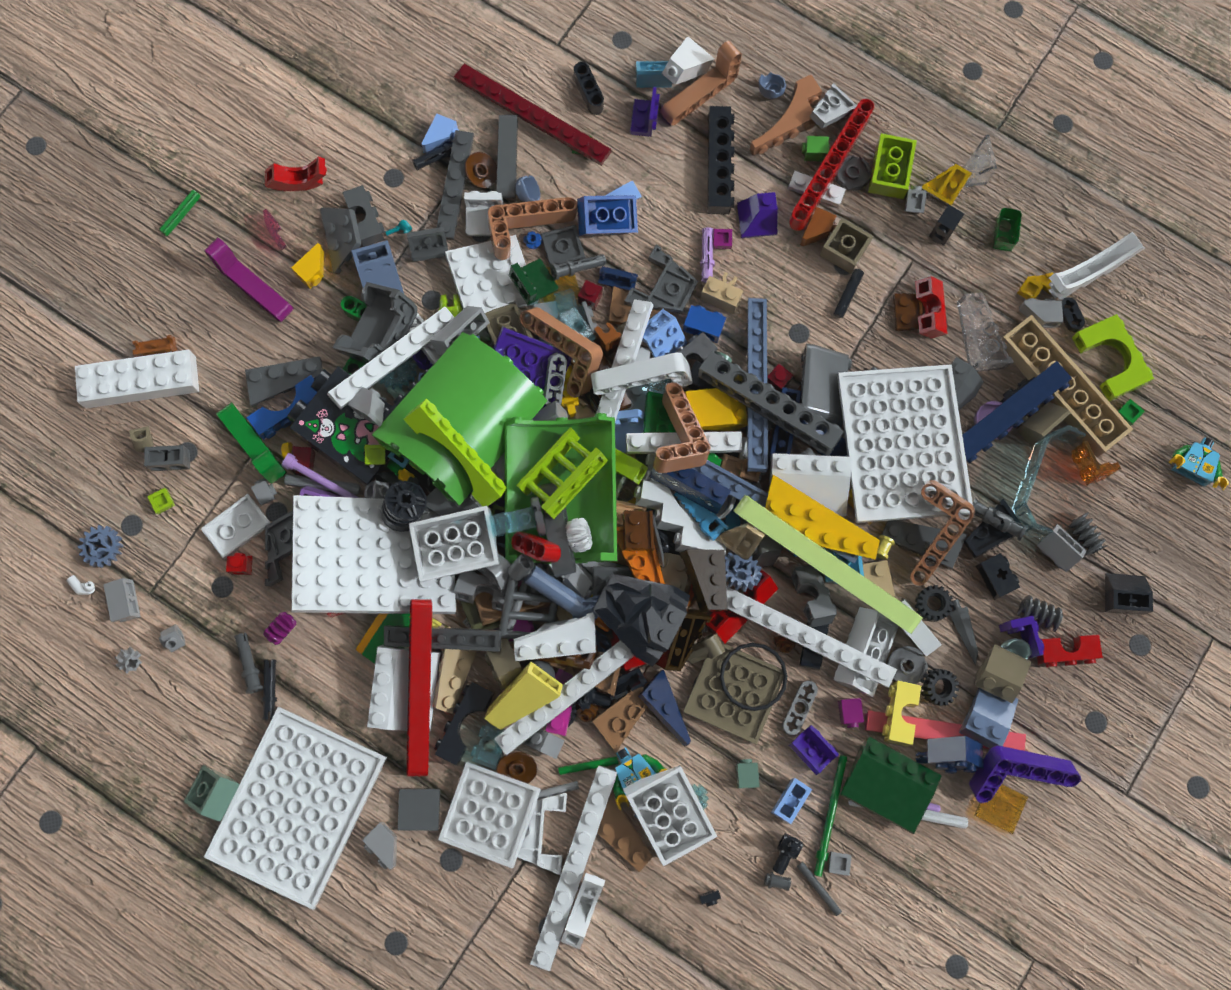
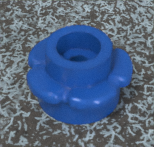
(532, 244)

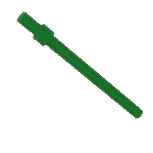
(821, 854)

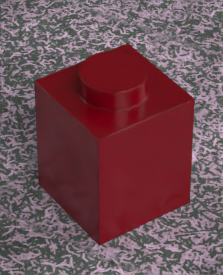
(591, 294)
(779, 377)
(305, 456)

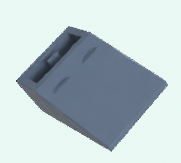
(377, 265)

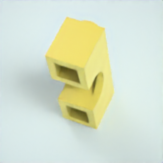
(896, 729)

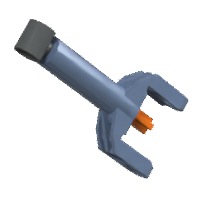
(559, 594)

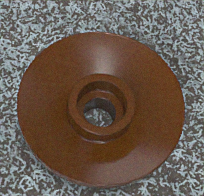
(485, 165)
(524, 772)

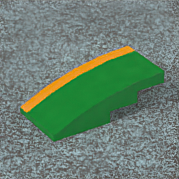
(375, 635)

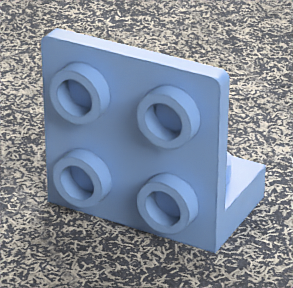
(663, 334)
(627, 422)

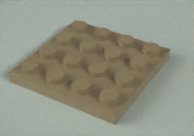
(747, 681)

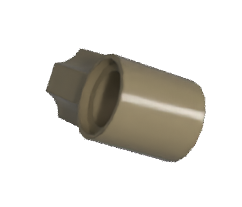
(707, 647)

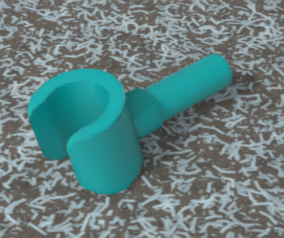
(403, 225)

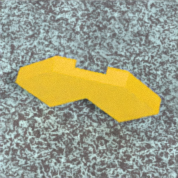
(1033, 286)

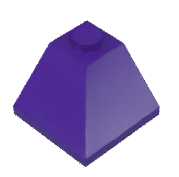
(758, 215)

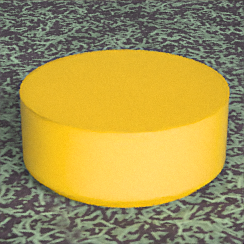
(286, 448)

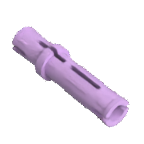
(707, 262)

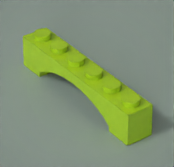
(428, 420)

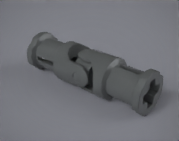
(993, 517)

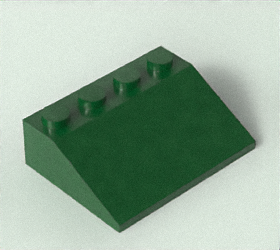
(890, 785)

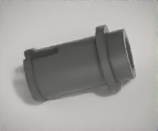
(777, 881)

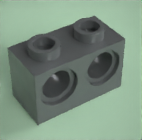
(167, 458)

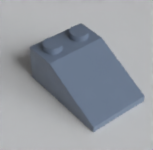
(988, 719)

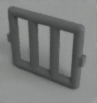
(508, 614)

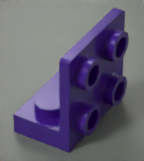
(645, 115)
(1029, 632)

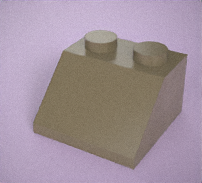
(1042, 422)
(1002, 673)

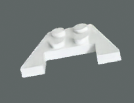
(532, 841)

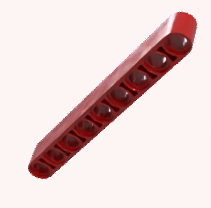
(852, 129)
(419, 687)

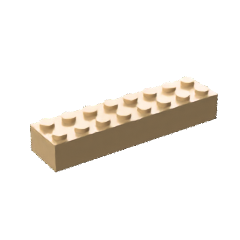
(1090, 411)

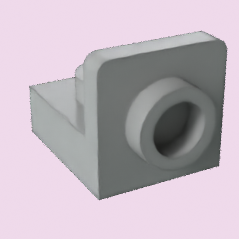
(915, 199)

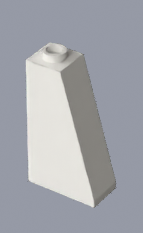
(687, 62)

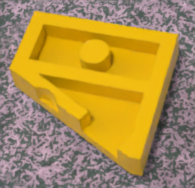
(948, 184)

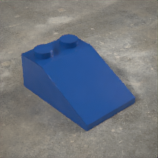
(607, 215)

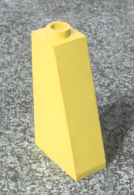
(524, 695)

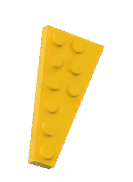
(818, 521)

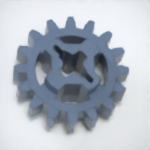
(97, 554)
(740, 572)

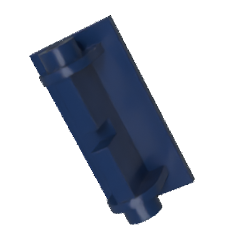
(617, 278)

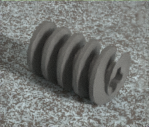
(1087, 534)
(1041, 611)

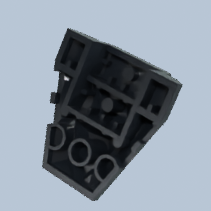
(642, 614)

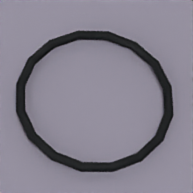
(728, 694)

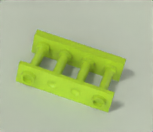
(573, 484)

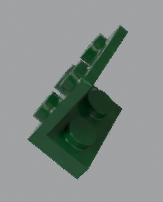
(532, 281)

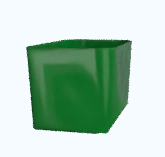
(1014, 217)

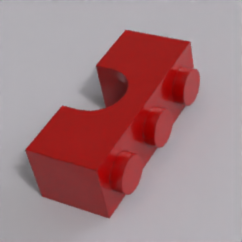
(931, 294)
(1085, 649)

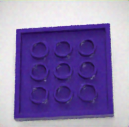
(530, 357)

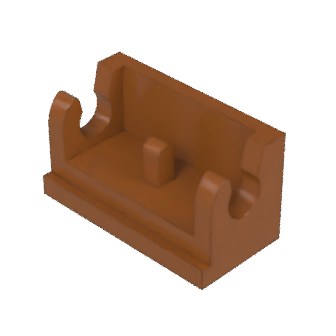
(607, 341)
(154, 347)

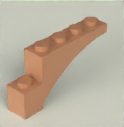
(795, 119)

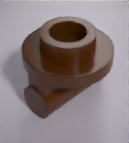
(783, 644)
(588, 714)

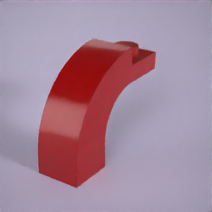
(296, 178)

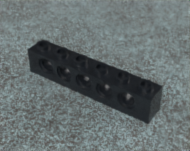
(720, 117)

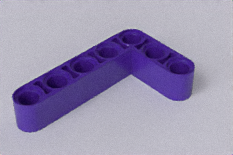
(1008, 761)

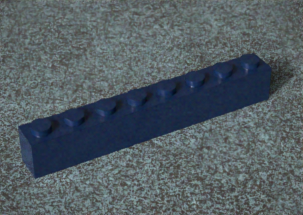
(1014, 409)

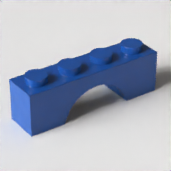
(269, 422)

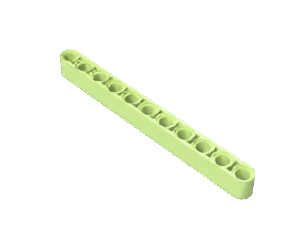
(828, 564)

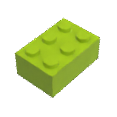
(892, 166)

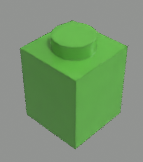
(815, 148)

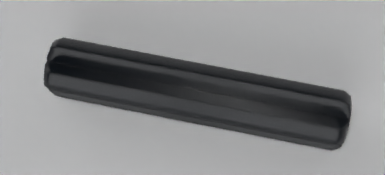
(848, 293)

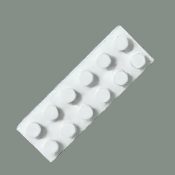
(136, 379)

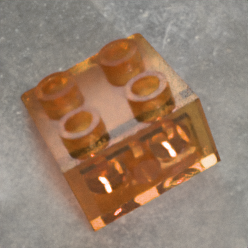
(1089, 468)

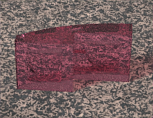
(273, 227)

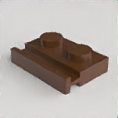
(906, 311)
(638, 530)

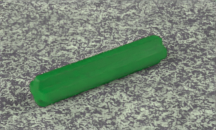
(180, 212)

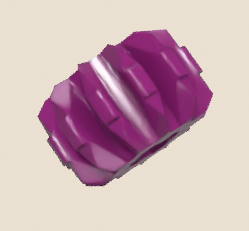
(280, 628)

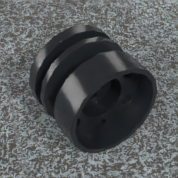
(399, 515)

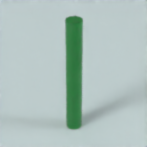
(588, 765)

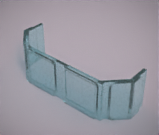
(1020, 508)

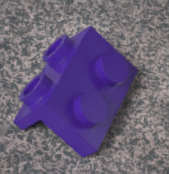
(813, 749)

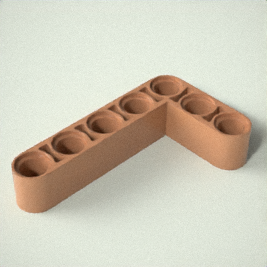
(706, 87)
(526, 215)
(584, 351)
(694, 446)
(944, 534)

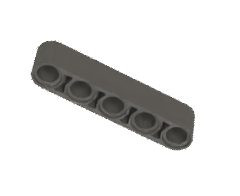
(507, 155)
(557, 534)

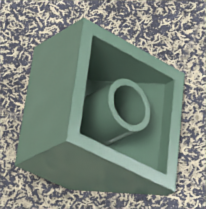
(211, 793)

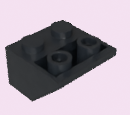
(1128, 594)

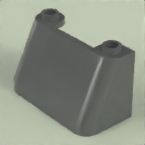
(383, 323)
(820, 381)

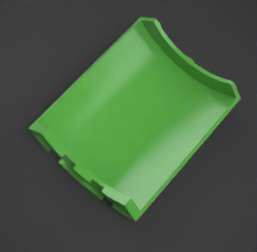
(476, 394)
(529, 441)

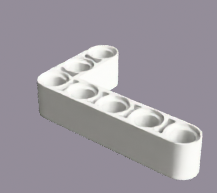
(643, 372)

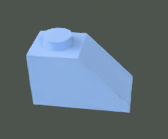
(440, 131)

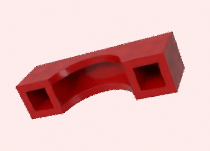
(727, 623)

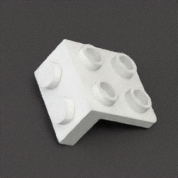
(477, 211)

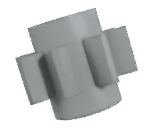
(128, 660)

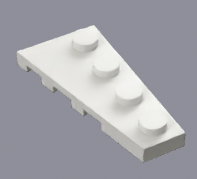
(561, 640)

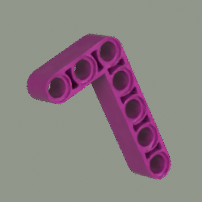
(247, 281)

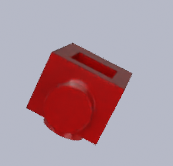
(239, 564)

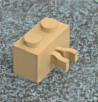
(722, 294)

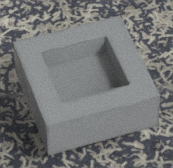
(839, 863)

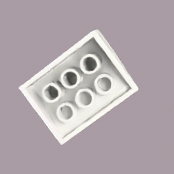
(817, 476)
(454, 543)
(390, 688)
(670, 813)

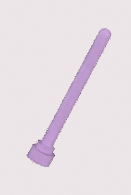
(292, 463)

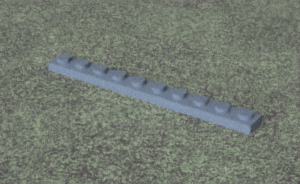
(757, 364)
(741, 487)

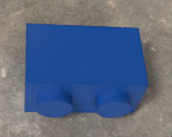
(704, 321)

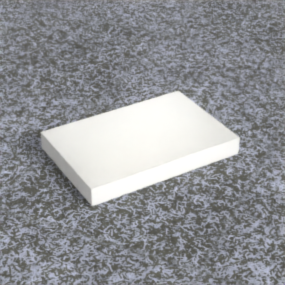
(235, 526)

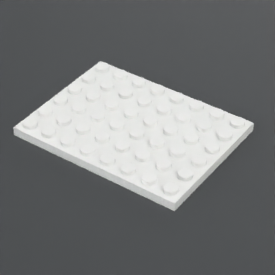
(899, 436)
(357, 563)
(295, 808)

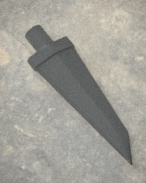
(657, 543)
(962, 622)

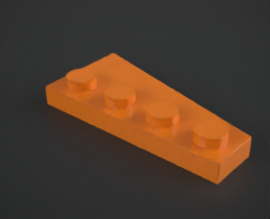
(642, 564)

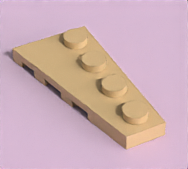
(452, 676)

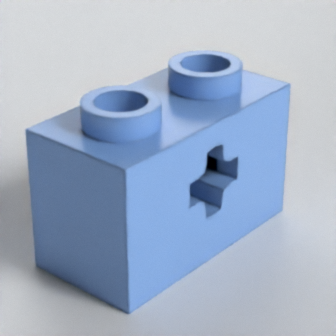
(791, 800)

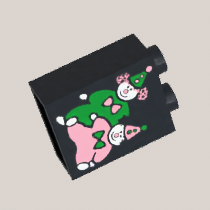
(336, 432)

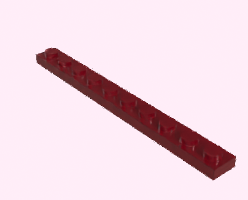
(533, 114)

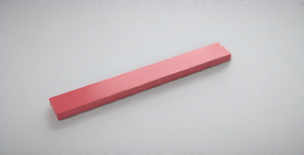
(930, 729)

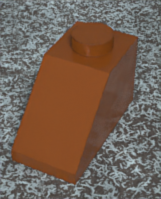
(819, 227)

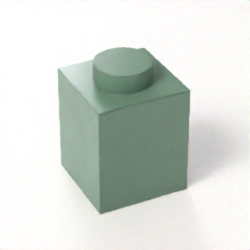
(747, 774)

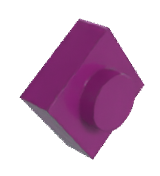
(722, 239)

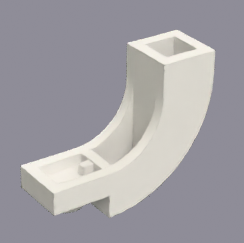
(582, 910)

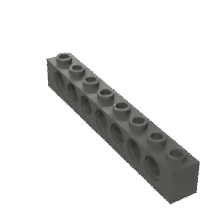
(773, 412)

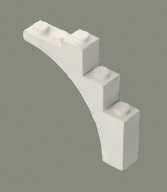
(1103, 263)
(670, 515)

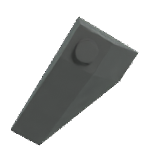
(966, 381)

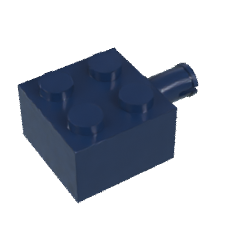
(953, 754)

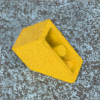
(310, 267)

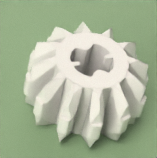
(579, 535)

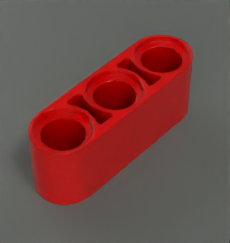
(536, 547)

